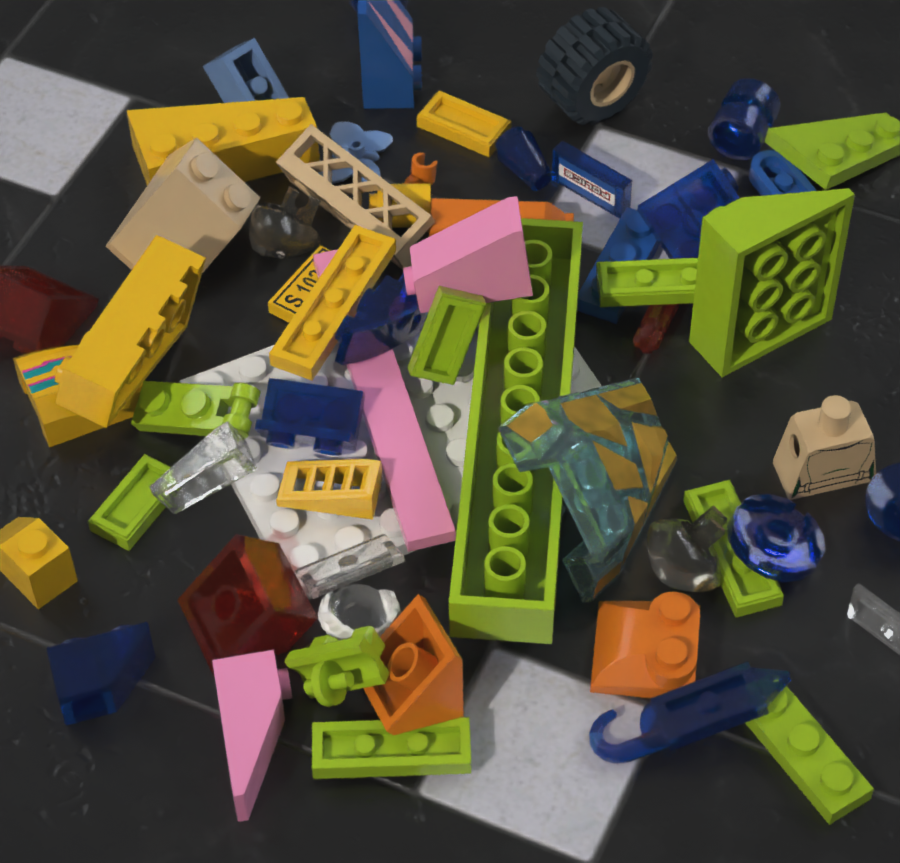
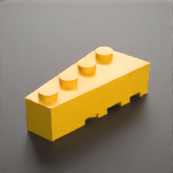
(241, 134)
(131, 333)

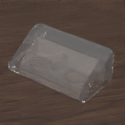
(348, 566)
(875, 617)

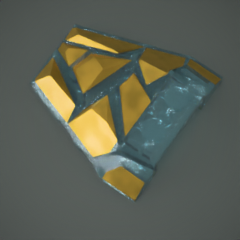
(607, 464)

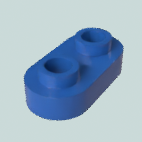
(776, 175)

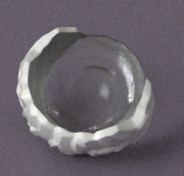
(355, 608)

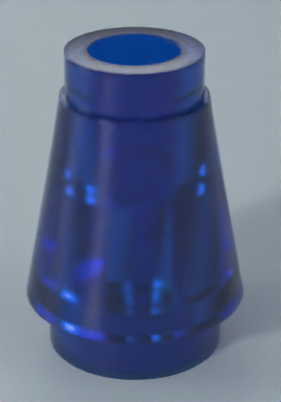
(522, 155)

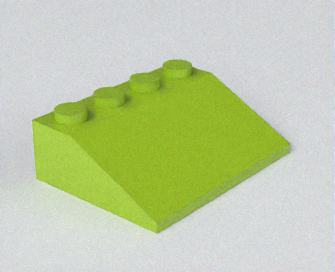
(767, 273)

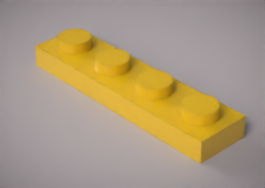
(335, 295)

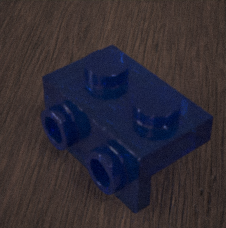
(311, 415)

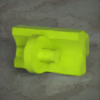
(338, 666)

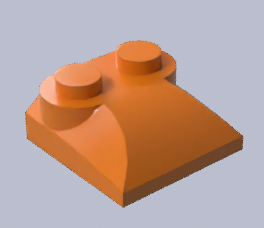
(645, 646)

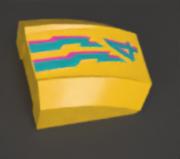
(37, 378)

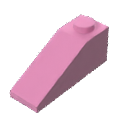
(252, 719)

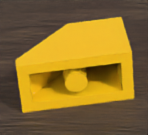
(35, 560)

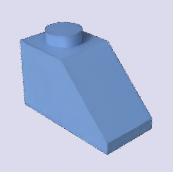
(244, 75)

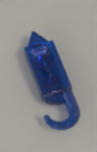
(694, 712)

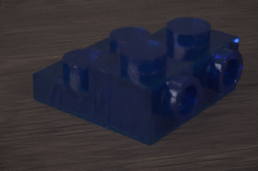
(678, 210)

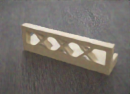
(335, 198)

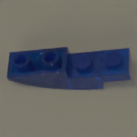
(382, 322)

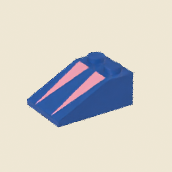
(388, 55)

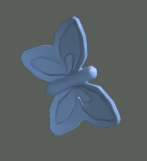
(361, 145)

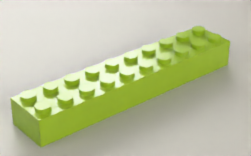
(505, 516)

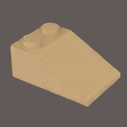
(188, 202)

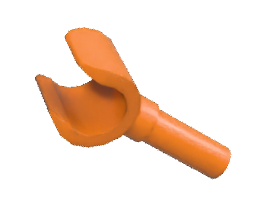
(421, 173)

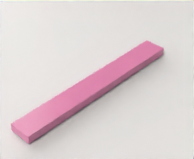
(399, 446)

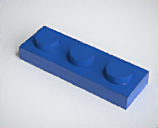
(627, 242)

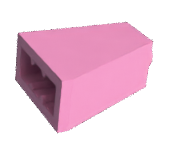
(473, 256)

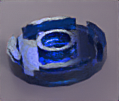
(775, 538)

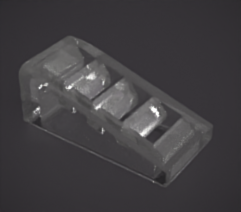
(205, 469)

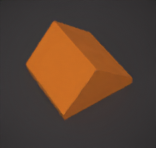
(423, 675)

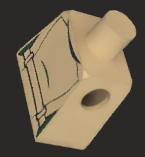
(825, 449)

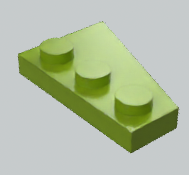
(837, 147)

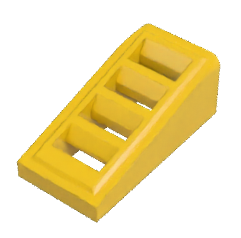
(345, 502)

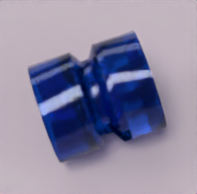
(744, 119)

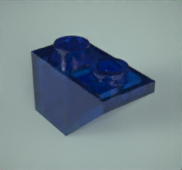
(99, 670)

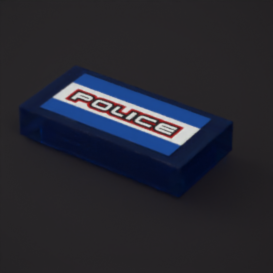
(591, 179)

